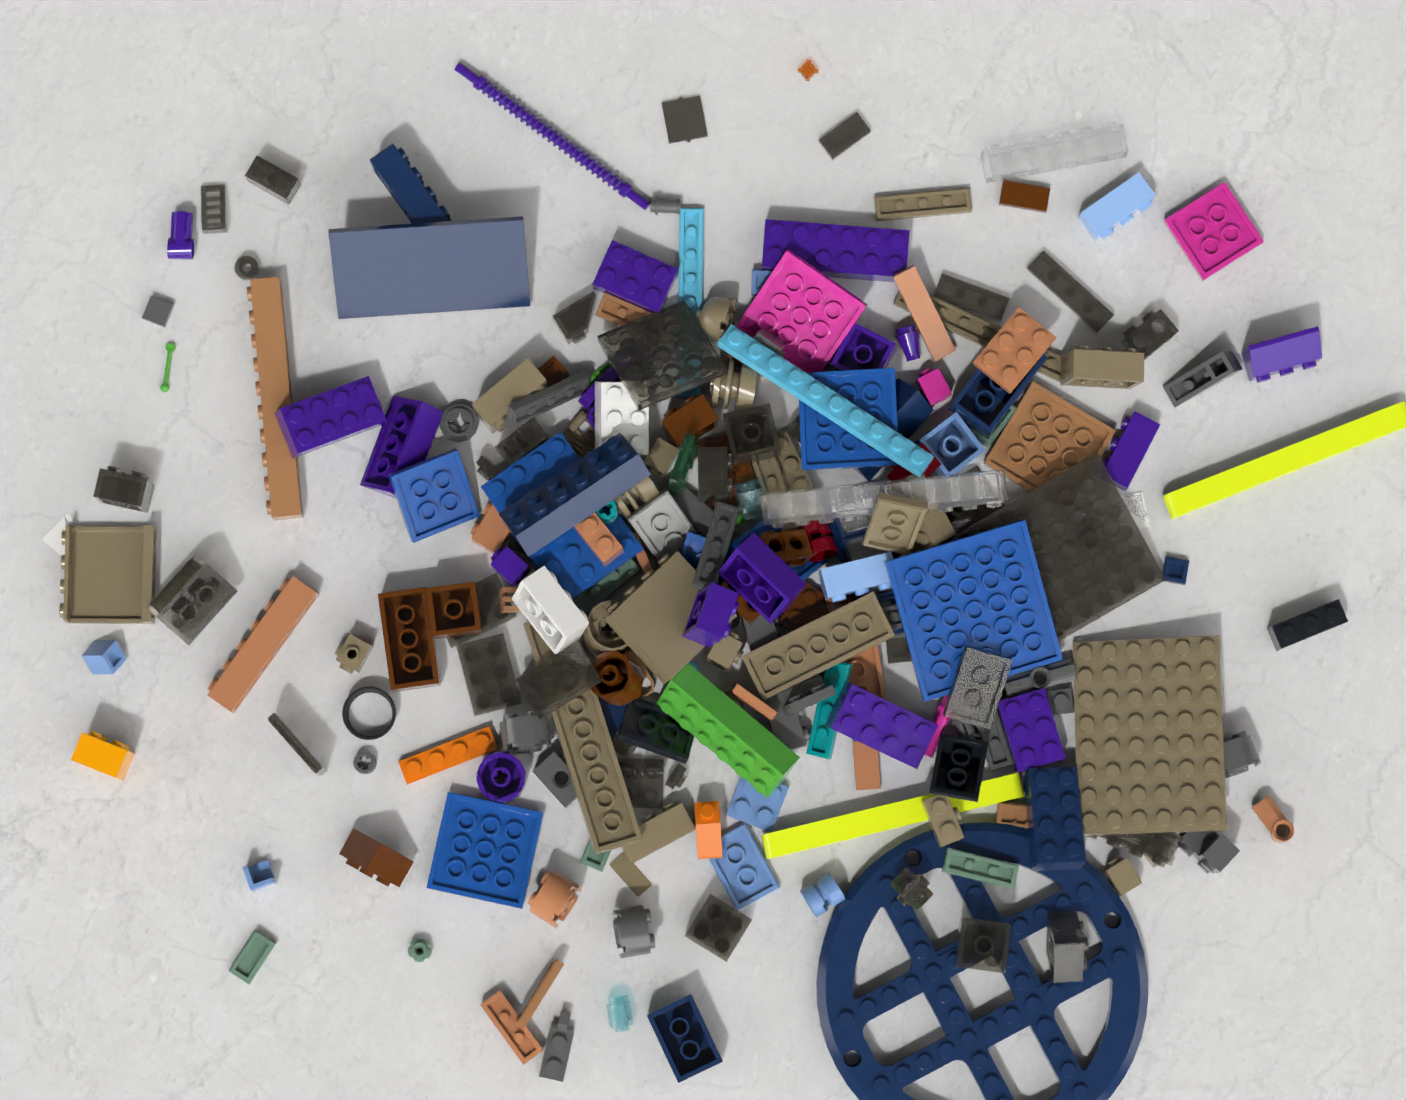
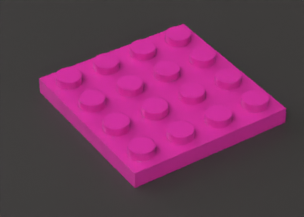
(803, 312)

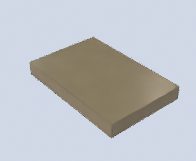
(894, 523)

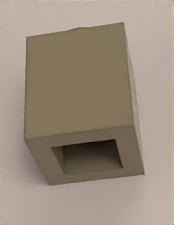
(661, 458)
(1122, 875)

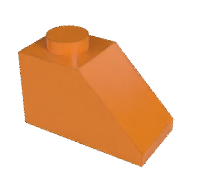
(708, 829)

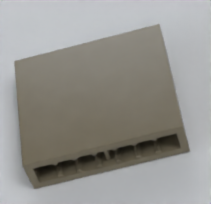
(656, 617)

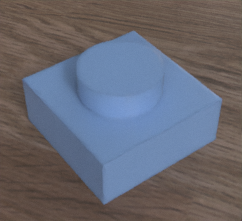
(759, 278)

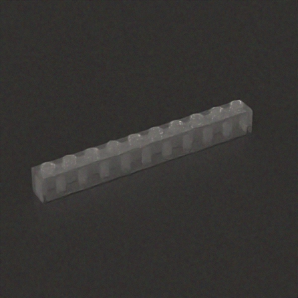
(859, 499)

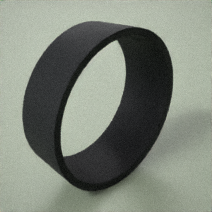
(345, 712)

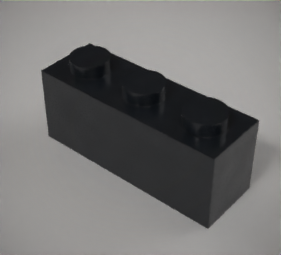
(1307, 625)

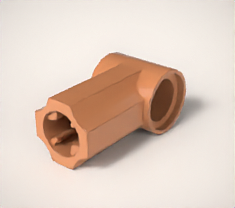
(1271, 818)

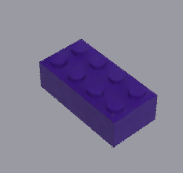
(330, 417)
(881, 725)

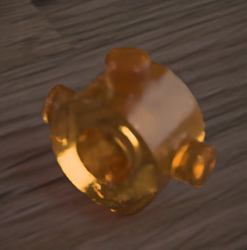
(808, 70)

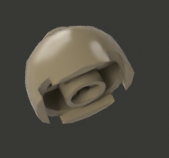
(716, 317)

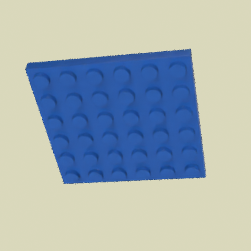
(975, 595)

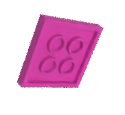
(1213, 231)

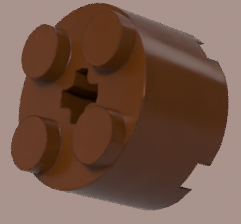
(620, 678)

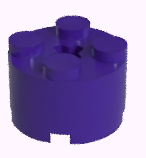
(489, 771)

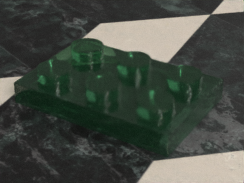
(684, 462)

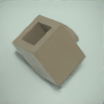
(352, 654)

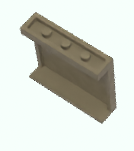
(108, 574)

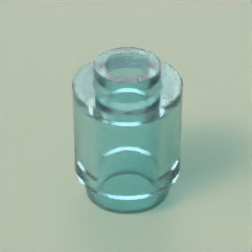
(620, 1013)

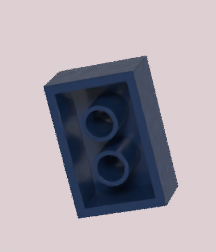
(684, 1038)

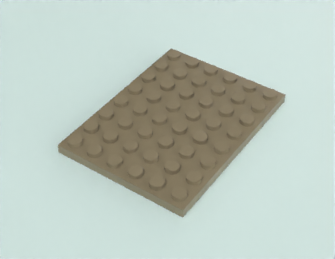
(1150, 735)

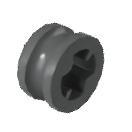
(371, 766)

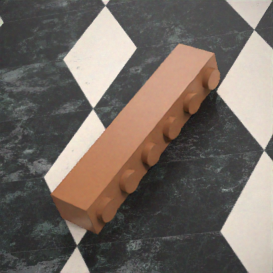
(263, 644)

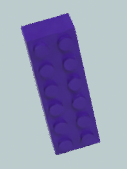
(838, 249)

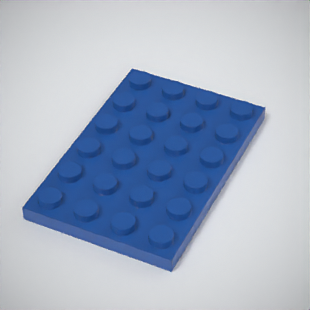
(568, 554)

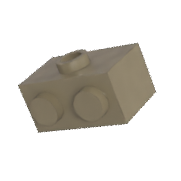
(726, 652)
(943, 819)

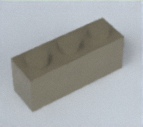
(660, 831)

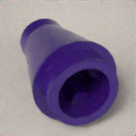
(909, 342)

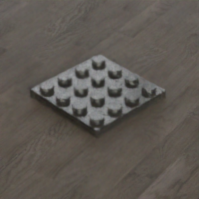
(661, 355)

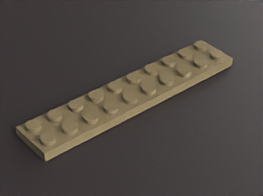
(591, 764)

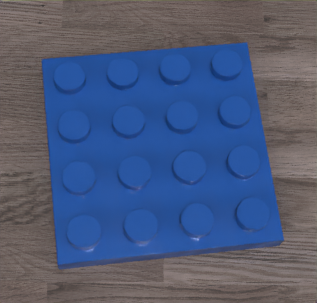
(831, 446)
(485, 850)

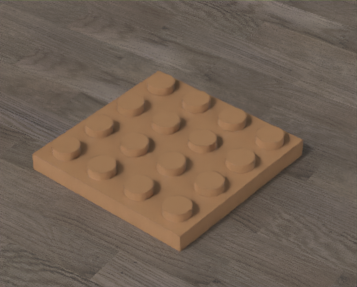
(1046, 439)

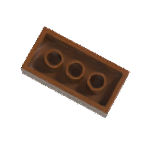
(408, 640)

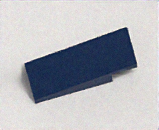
(911, 413)

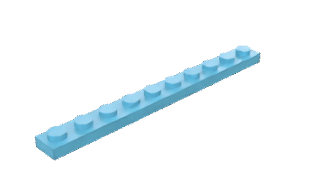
(825, 401)

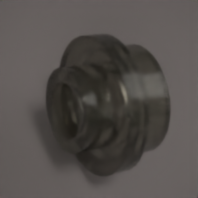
(246, 260)

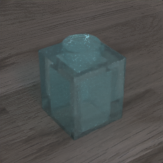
(749, 499)

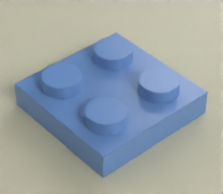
(754, 807)

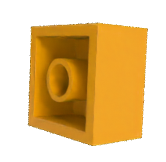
(102, 756)

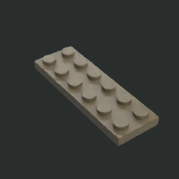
(818, 646)

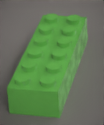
(727, 730)

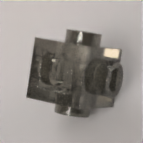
(911, 889)

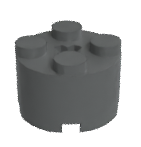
(524, 733)
(1239, 753)
(632, 931)

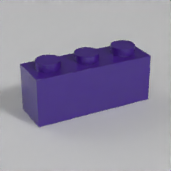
(1130, 449)

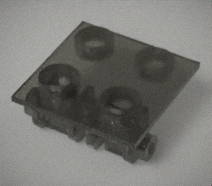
(643, 781)

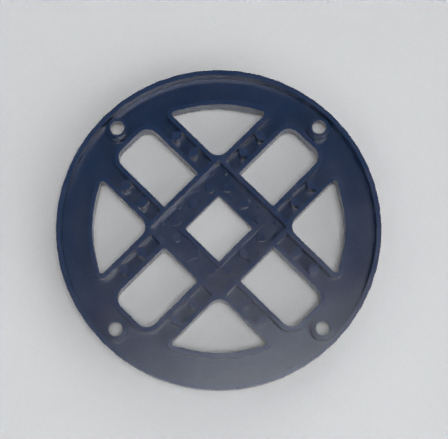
(930, 972)

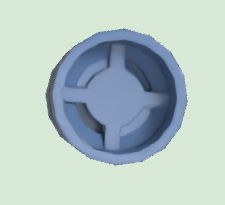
(822, 895)

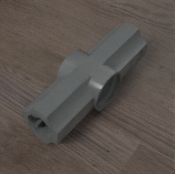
(1052, 674)

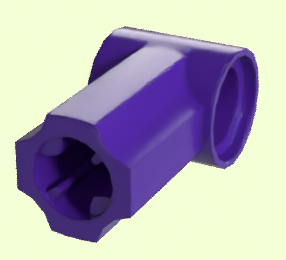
(181, 243)

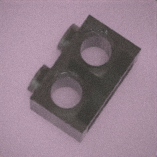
(1152, 340)
(522, 442)

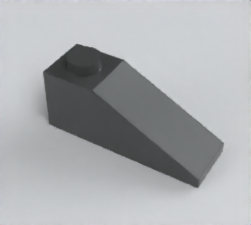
(1203, 377)

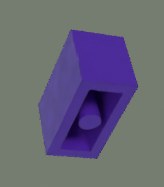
(509, 566)

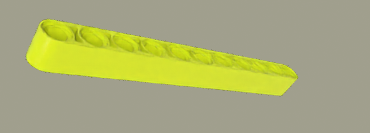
(1286, 460)
(881, 818)

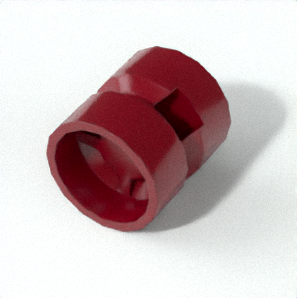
(821, 543)

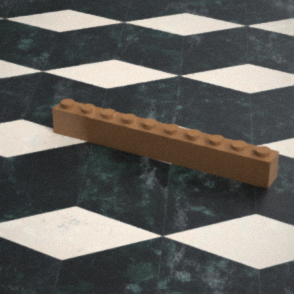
(275, 393)

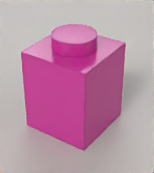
(933, 386)

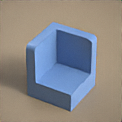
(104, 657)
(259, 875)

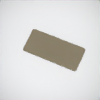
(630, 874)

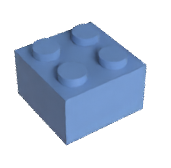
(951, 444)

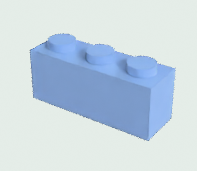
(1117, 207)
(855, 577)

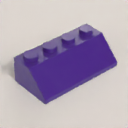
(401, 442)

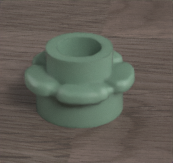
(426, 950)

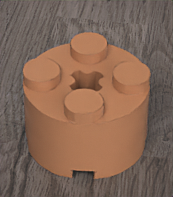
(554, 898)

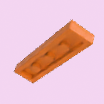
(448, 755)

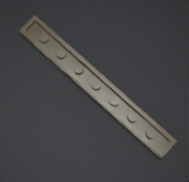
(979, 331)

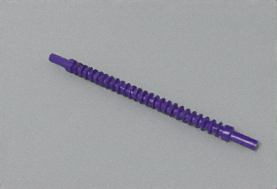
(624, 189)

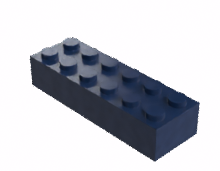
(574, 494)

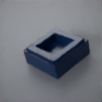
(1175, 570)

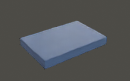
(743, 868)

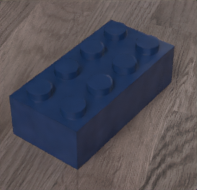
(407, 186)
(985, 403)
(1054, 818)

